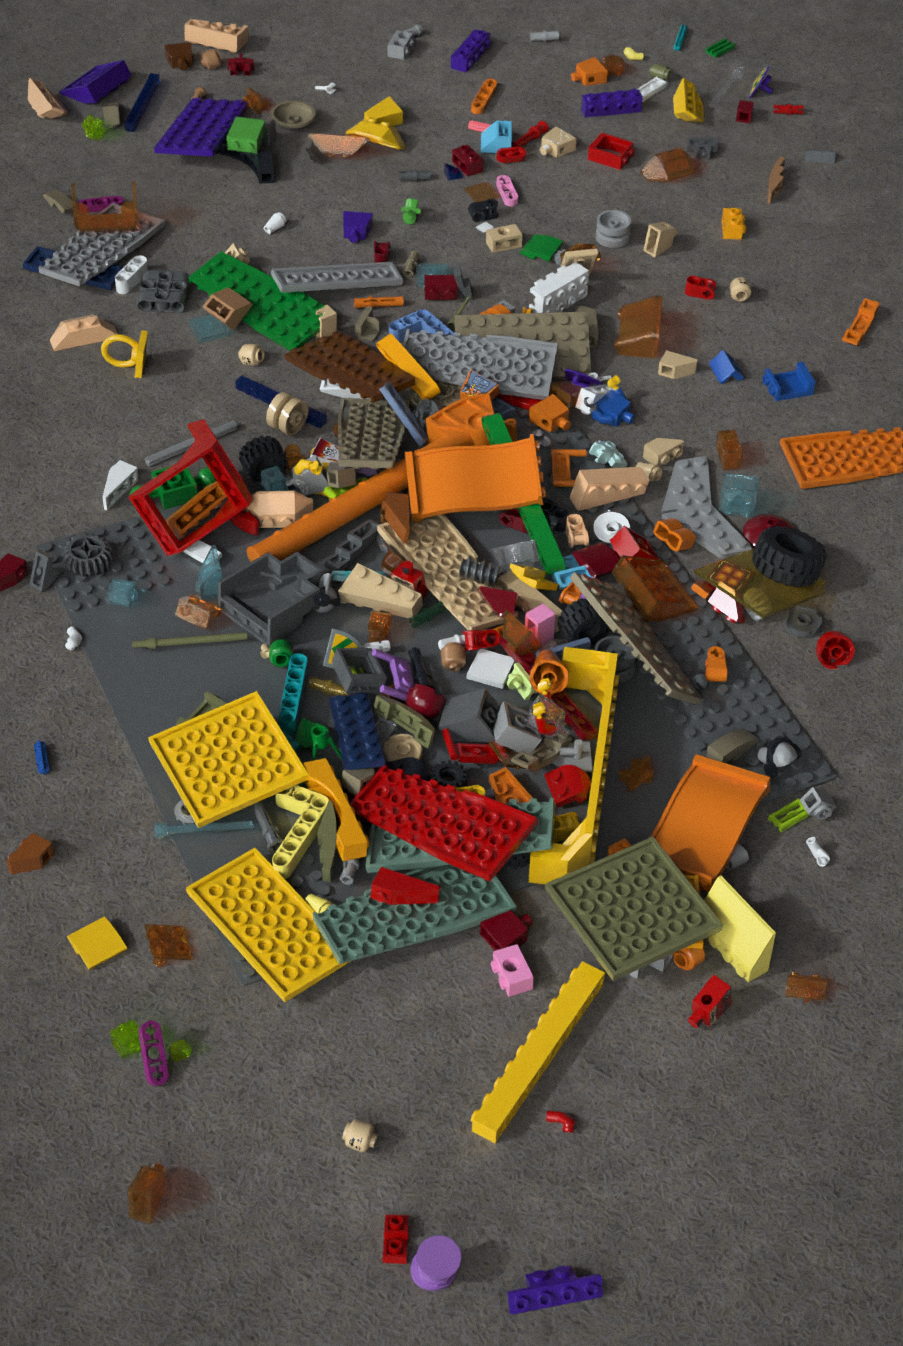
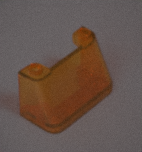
(639, 328)

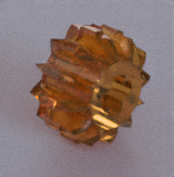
(613, 64)

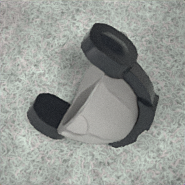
(327, 597)
(777, 754)

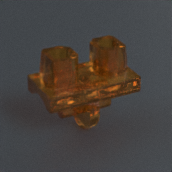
(255, 101)
(293, 455)
(640, 772)
(806, 987)

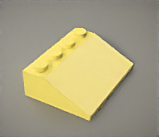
(745, 936)

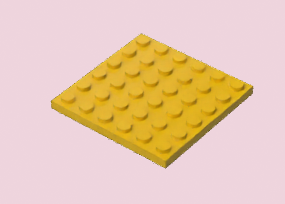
(228, 759)

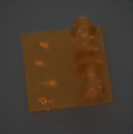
(168, 943)

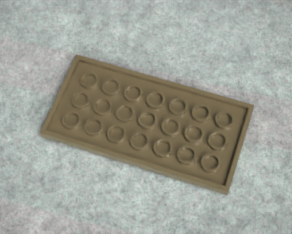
(565, 328)

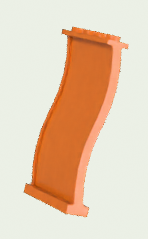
(474, 478)
(709, 817)

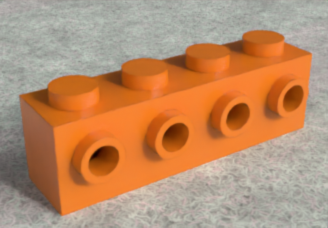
(195, 509)

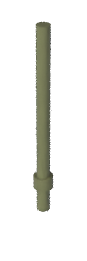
(152, 643)

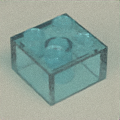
(738, 495)

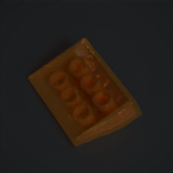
(653, 588)

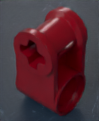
(381, 252)
(515, 520)

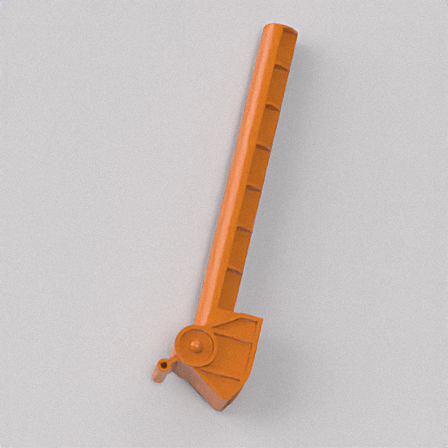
(452, 426)

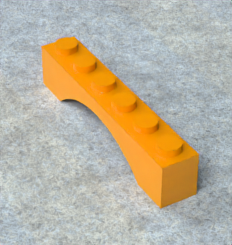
(350, 839)

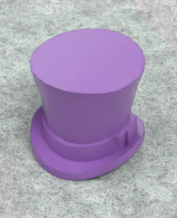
(436, 1263)

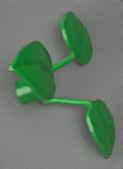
(314, 735)

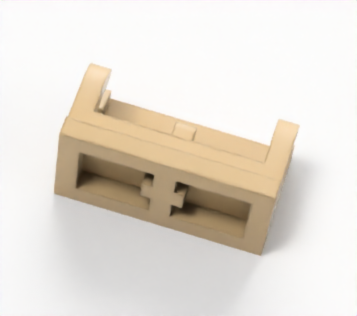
(328, 321)

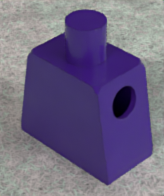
(357, 225)

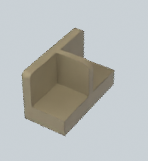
(367, 326)

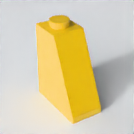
(385, 111)

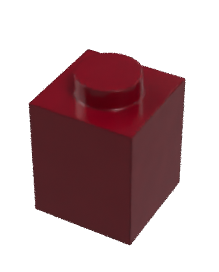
(744, 111)

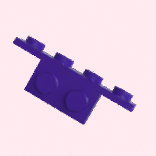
(553, 1289)

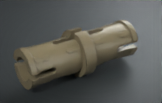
(411, 264)

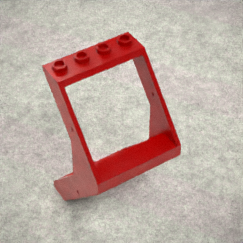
(208, 448)

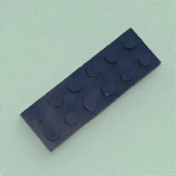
(103, 280)
(356, 731)

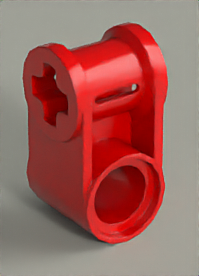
(698, 287)
(478, 639)

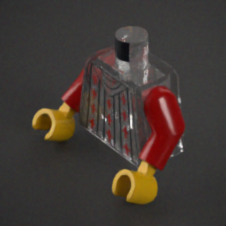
(545, 715)

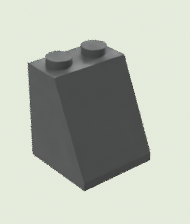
(470, 716)

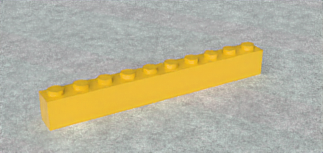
(537, 1053)

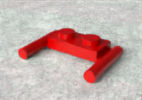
(469, 752)

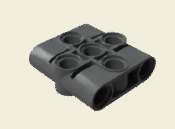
(163, 291)

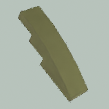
(327, 840)

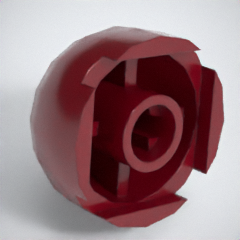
(425, 701)

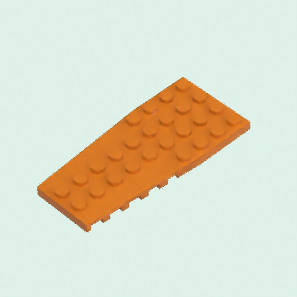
(843, 456)

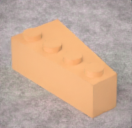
(216, 35)

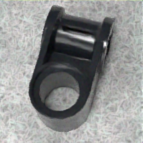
(483, 210)

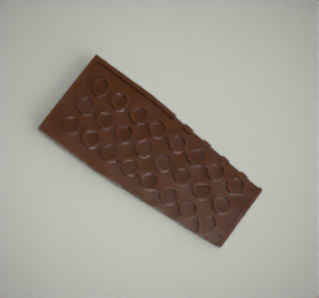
(350, 365)

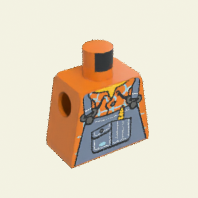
(478, 384)

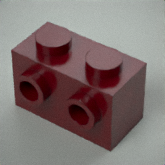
(467, 160)
(440, 287)

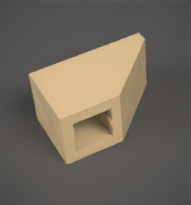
(677, 365)
(662, 450)

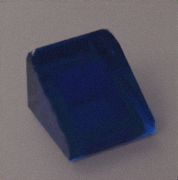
(452, 172)

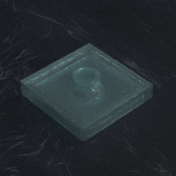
(430, 269)
(208, 328)

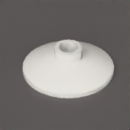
(609, 521)

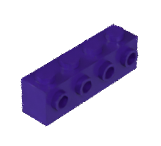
(470, 50)
(611, 103)

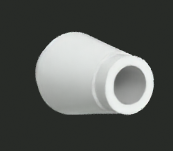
(276, 222)

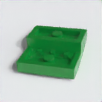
(542, 247)

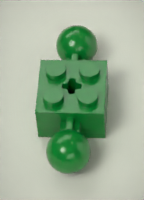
(180, 487)

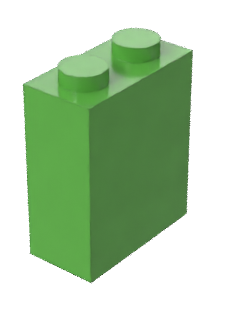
(246, 135)

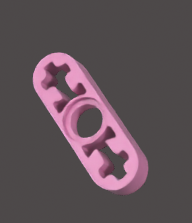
(505, 183)

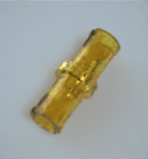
(327, 687)

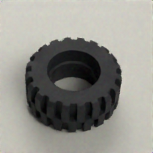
(789, 556)

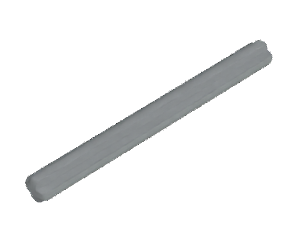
(185, 445)

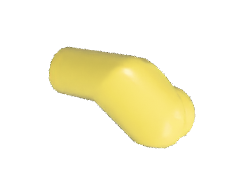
(632, 55)

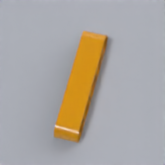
(397, 354)

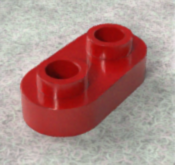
(511, 154)

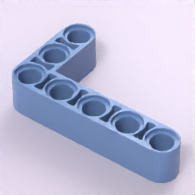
(416, 322)

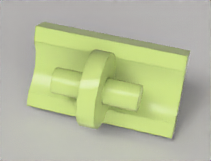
(520, 680)

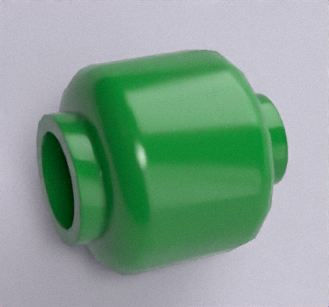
(280, 653)

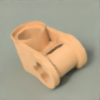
(576, 531)

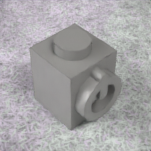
(818, 803)

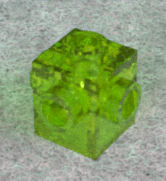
(93, 127)
(126, 1039)

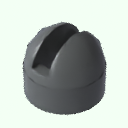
(699, 681)

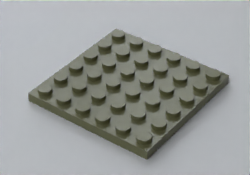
(633, 908)

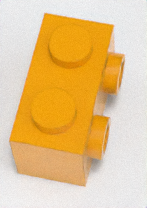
(733, 223)

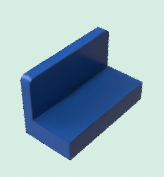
(725, 367)

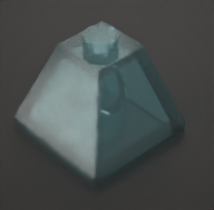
(209, 575)

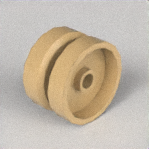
(287, 413)

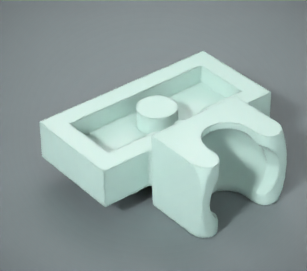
(608, 453)

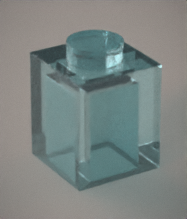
(273, 479)
(122, 592)

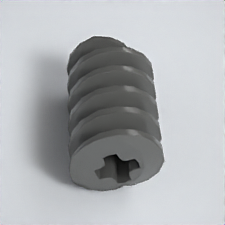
(479, 571)

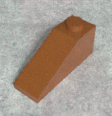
(397, 514)

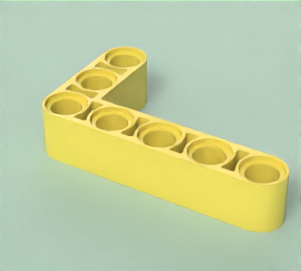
(311, 809)

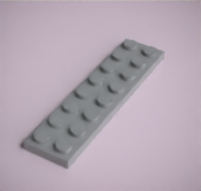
(336, 277)

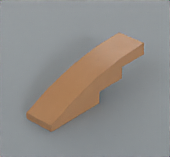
(776, 179)

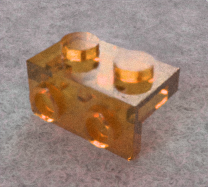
(197, 611)

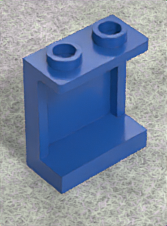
(790, 384)

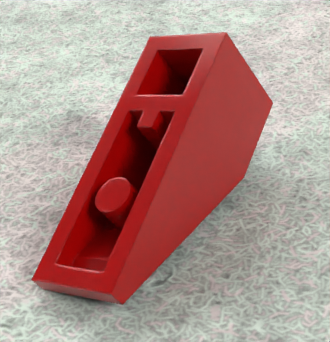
(399, 888)

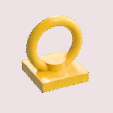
(138, 352)

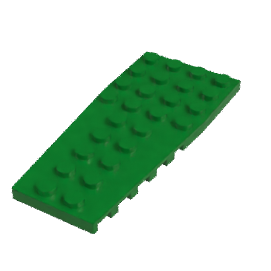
(278, 315)

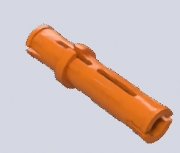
(378, 302)

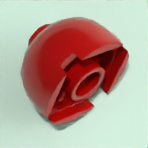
(834, 646)

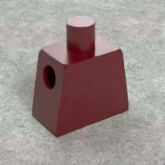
(505, 930)

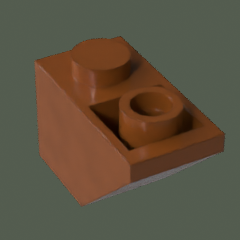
(30, 855)

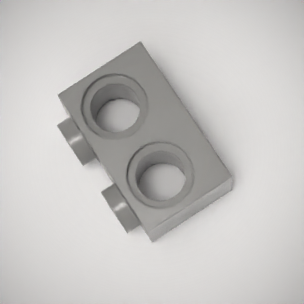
(400, 44)

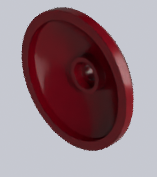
(758, 523)

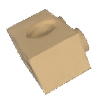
(504, 238)

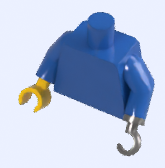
(612, 407)

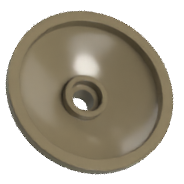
(293, 114)

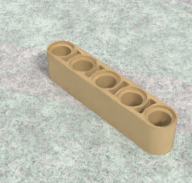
(527, 596)

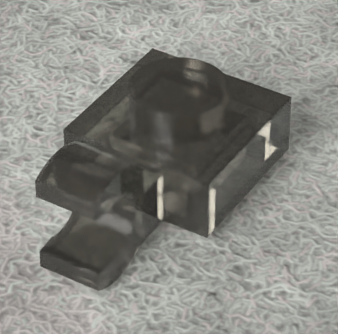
(315, 154)

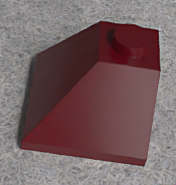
(498, 599)

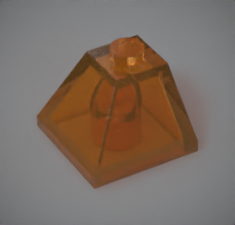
(518, 636)

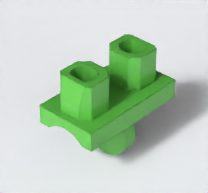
(410, 210)

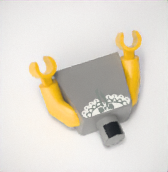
(309, 477)

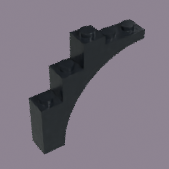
(259, 162)

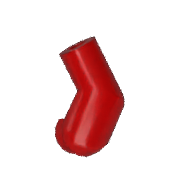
(561, 1117)

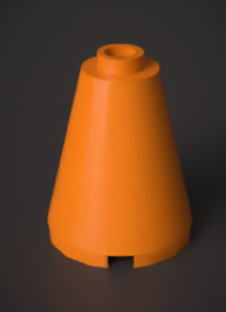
(549, 666)

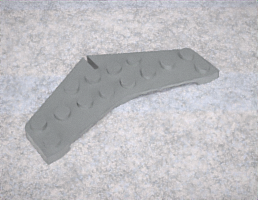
(690, 503)

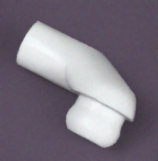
(74, 639)
(818, 852)

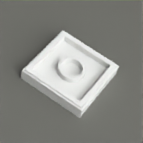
(490, 668)

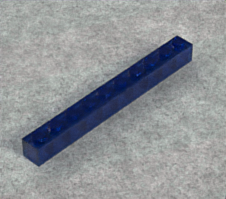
(142, 102)
(266, 395)

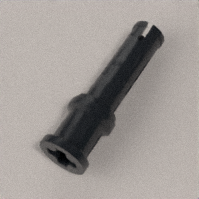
(421, 675)

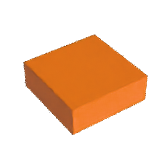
(701, 588)

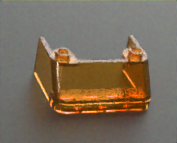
(105, 222)

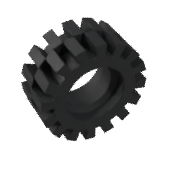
(450, 770)

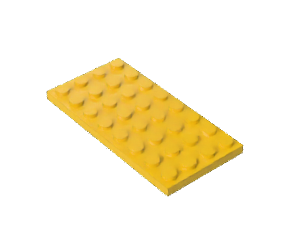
(266, 923)

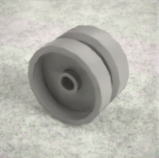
(613, 228)

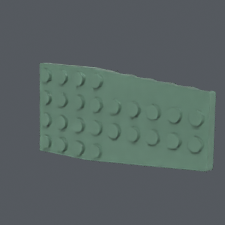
(396, 854)
(373, 927)

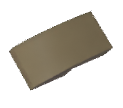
(59, 199)

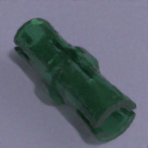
(427, 614)

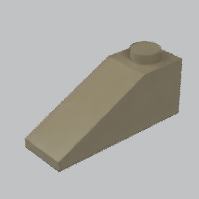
(111, 114)

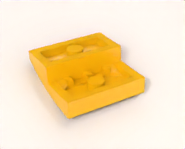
(533, 577)
(97, 942)

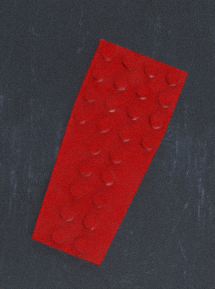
(444, 822)

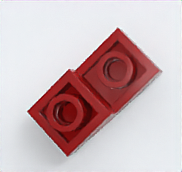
(246, 522)
(395, 1239)

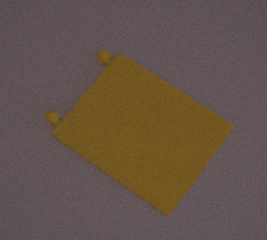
(749, 587)

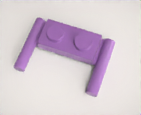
(401, 675)

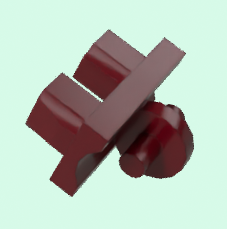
(240, 64)

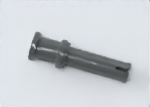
(270, 832)

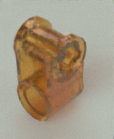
(379, 626)

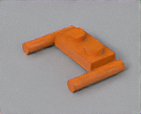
(561, 466)

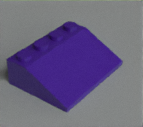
(97, 82)

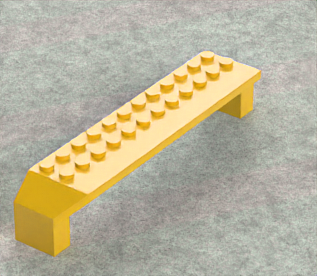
(597, 674)

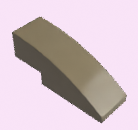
(731, 746)

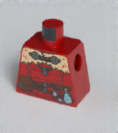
(410, 577)
(710, 1002)

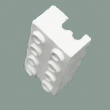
(560, 289)

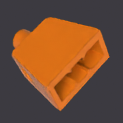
(590, 72)
(550, 414)

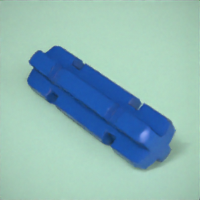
(41, 757)

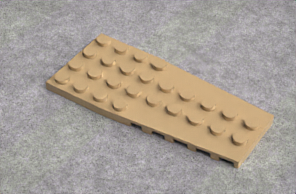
(438, 552)

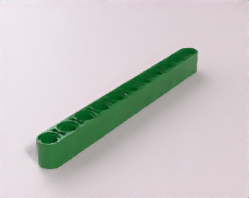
(531, 515)

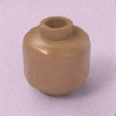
(211, 59)
(453, 656)

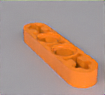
(482, 99)

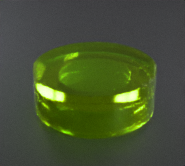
(180, 1050)

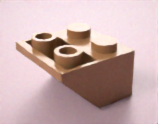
(227, 307)

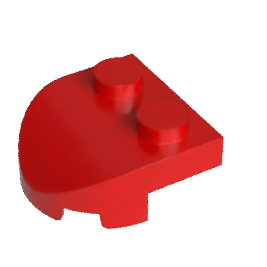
(568, 784)

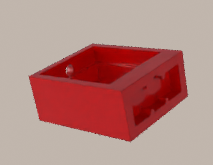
(612, 143)

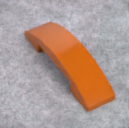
(862, 322)

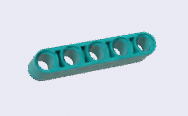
(293, 693)

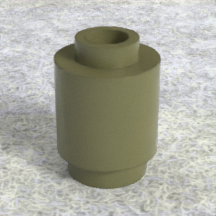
(660, 71)

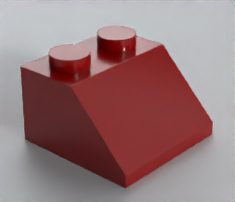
(632, 544)

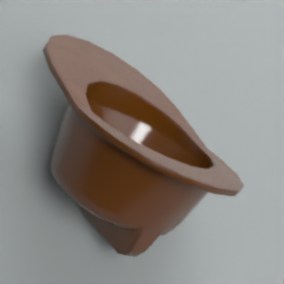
(390, 561)

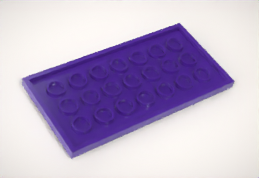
(201, 127)

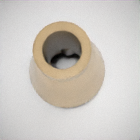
(653, 471)

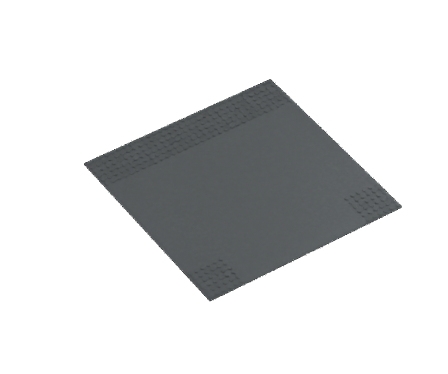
(165, 683)

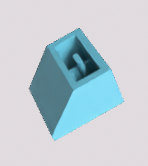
(496, 137)

